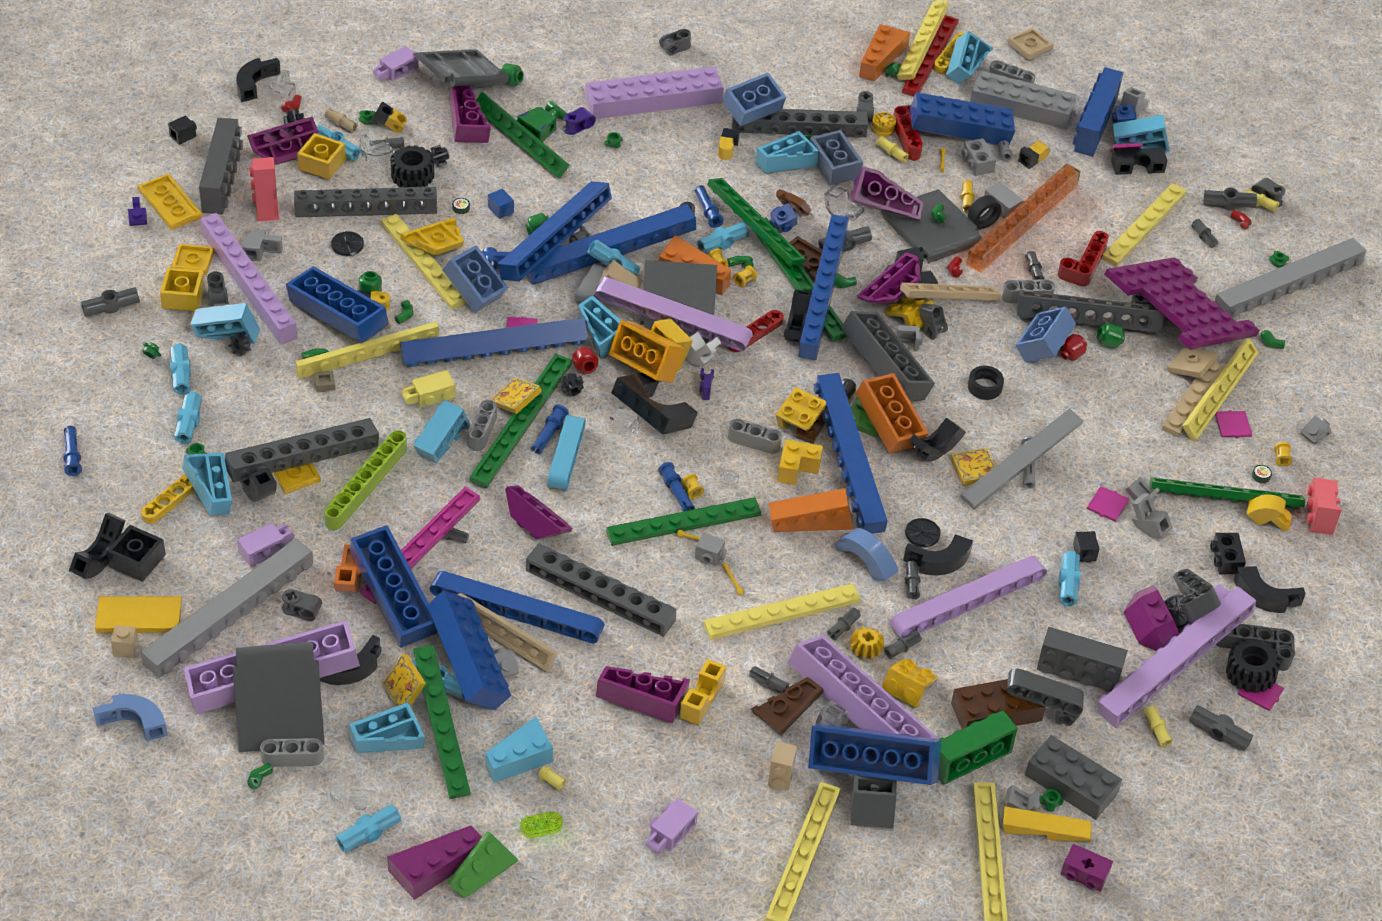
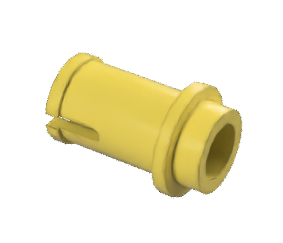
(546, 774)

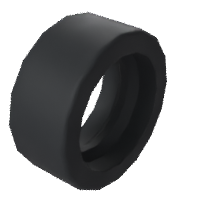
(980, 206)
(984, 392)

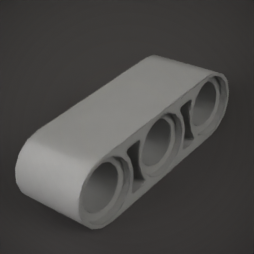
(1010, 71)
(590, 283)
(1012, 287)
(482, 425)
(754, 436)
(292, 752)

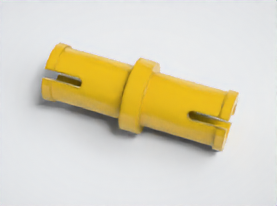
(967, 195)

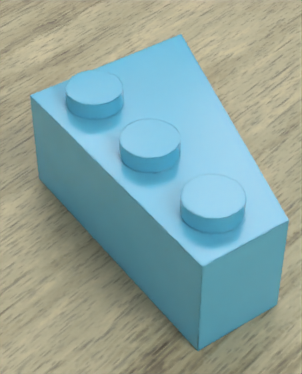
(210, 481)

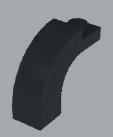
(252, 73)
(797, 315)
(939, 442)
(259, 485)
(94, 559)
(941, 561)
(1266, 596)
(368, 664)

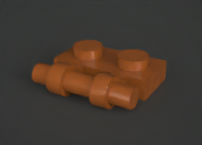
(795, 202)

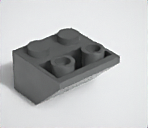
(873, 801)

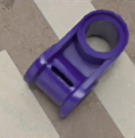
(578, 121)

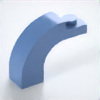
(871, 551)
(135, 709)

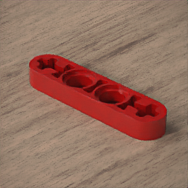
(767, 321)

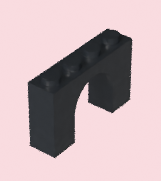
(635, 393)

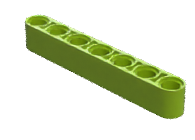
(365, 480)

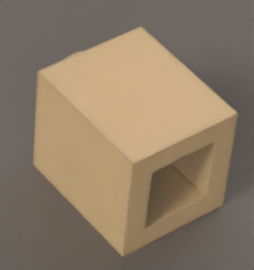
(124, 641)

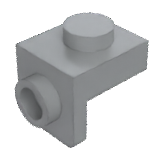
(910, 334)
(1316, 429)
(1139, 487)
(507, 661)
(1021, 800)

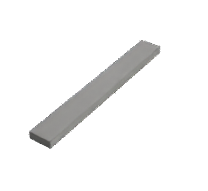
(1021, 459)

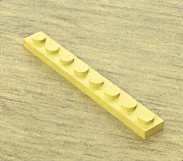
(923, 40)
(1144, 225)
(424, 262)
(361, 352)
(1220, 389)
(781, 611)
(989, 852)
(803, 853)

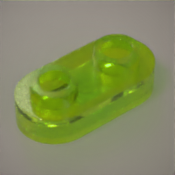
(542, 825)

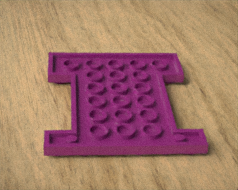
(1172, 291)

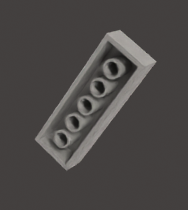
(1025, 99)

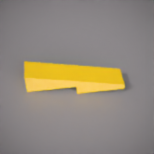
(1054, 826)

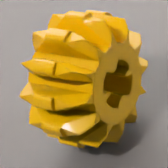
(867, 642)

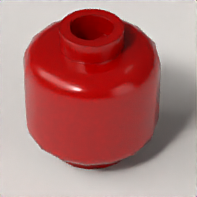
(1073, 347)
(585, 360)

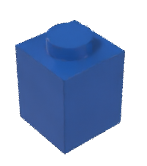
(500, 203)

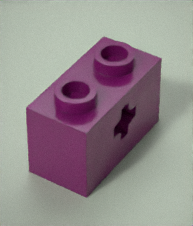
(1086, 868)

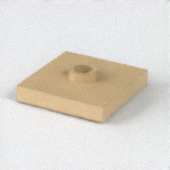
(1030, 43)
(1192, 362)

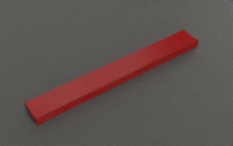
(937, 46)

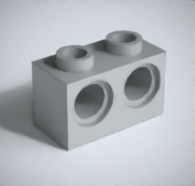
(978, 157)

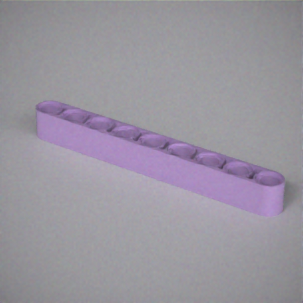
(685, 317)
(968, 597)

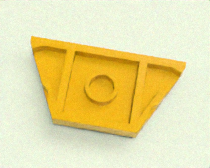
(436, 237)

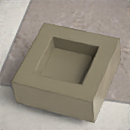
(324, 381)

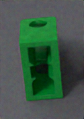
(539, 122)

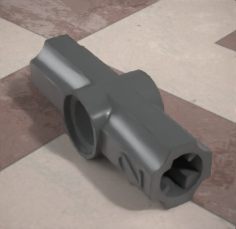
(1230, 198)
(852, 238)
(110, 301)
(1221, 727)

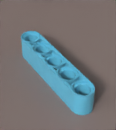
(566, 452)

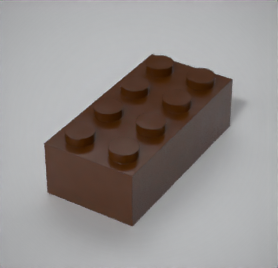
(981, 700)

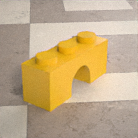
(700, 699)

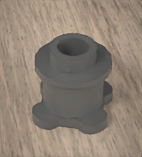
(579, 235)

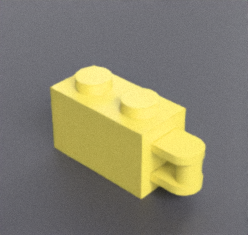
(430, 389)

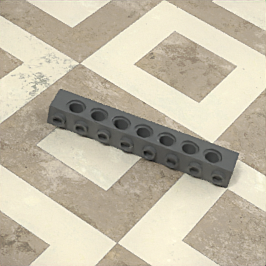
(808, 123)
(365, 202)
(1099, 306)
(302, 449)
(601, 589)

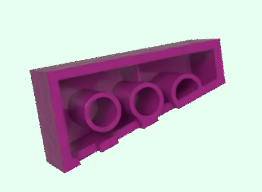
(467, 118)
(643, 692)
(433, 861)

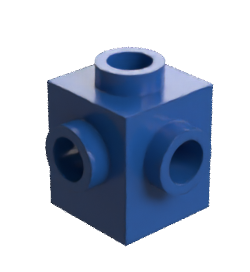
(1123, 114)
(783, 218)

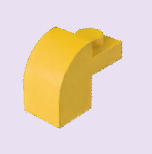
(1269, 508)

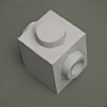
(710, 549)

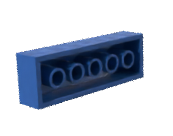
(1097, 111)
(961, 118)
(337, 304)
(393, 585)
(469, 650)
(875, 754)

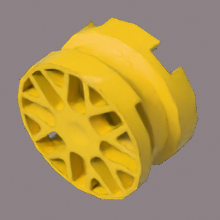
(883, 125)

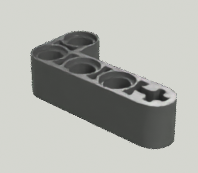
(1199, 597)
(1280, 639)
(1048, 693)

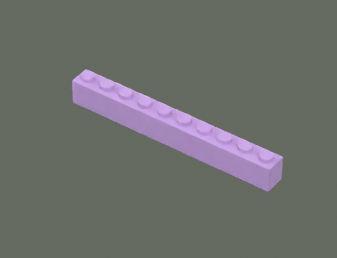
(249, 279)
(1175, 657)

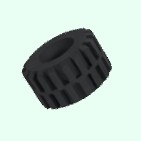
(412, 166)
(1253, 665)

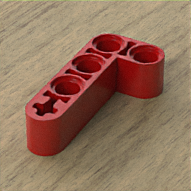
(909, 138)
(1082, 271)

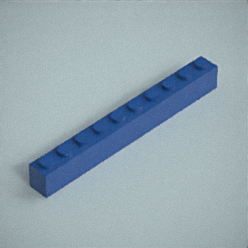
(554, 231)
(624, 238)
(823, 287)
(495, 340)
(850, 454)

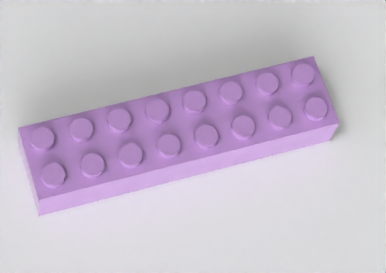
(654, 92)
(213, 682)
(853, 689)

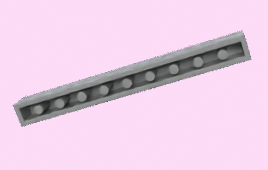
(1291, 277)
(227, 608)

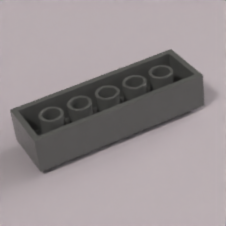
(220, 166)
(887, 352)

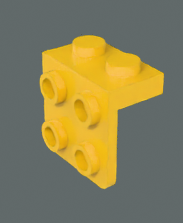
(909, 310)
(800, 410)
(908, 681)

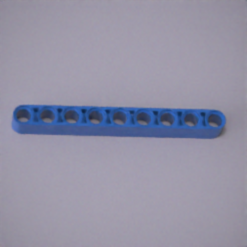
(522, 607)

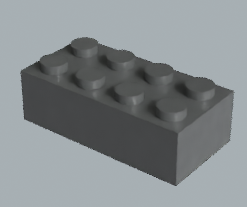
(1081, 659)
(1073, 777)

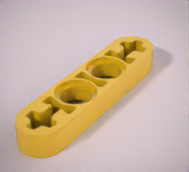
(947, 52)
(167, 495)

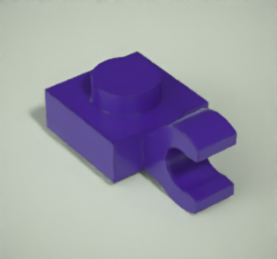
(137, 215)
(705, 385)

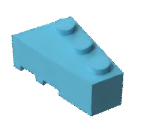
(967, 56)
(1148, 131)
(787, 154)
(225, 322)
(600, 324)
(441, 431)
(387, 731)
(519, 752)

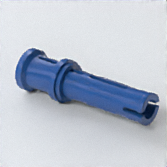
(710, 211)
(553, 423)
(72, 456)
(673, 481)

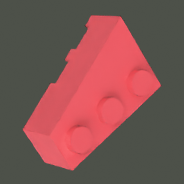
(265, 188)
(1323, 505)

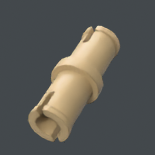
(341, 120)

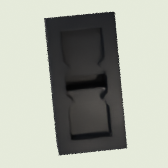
(1227, 552)

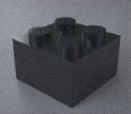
(136, 553)

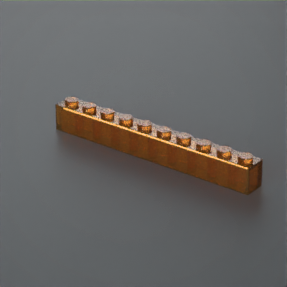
(1023, 218)

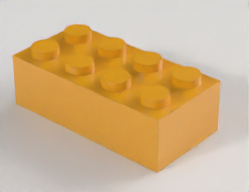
(646, 351)

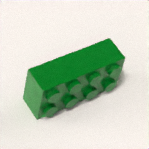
(976, 746)

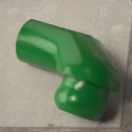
(552, 105)
(937, 214)
(737, 260)
(843, 282)
(407, 312)
(1270, 341)
(313, 352)
(256, 776)

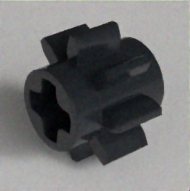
(293, 115)
(440, 155)
(235, 343)
(572, 384)

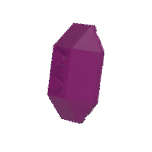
(284, 140)
(887, 286)
(533, 514)
(1150, 619)

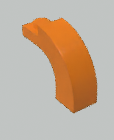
(348, 574)

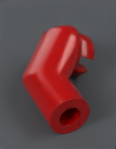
(292, 104)
(1244, 219)
(954, 267)

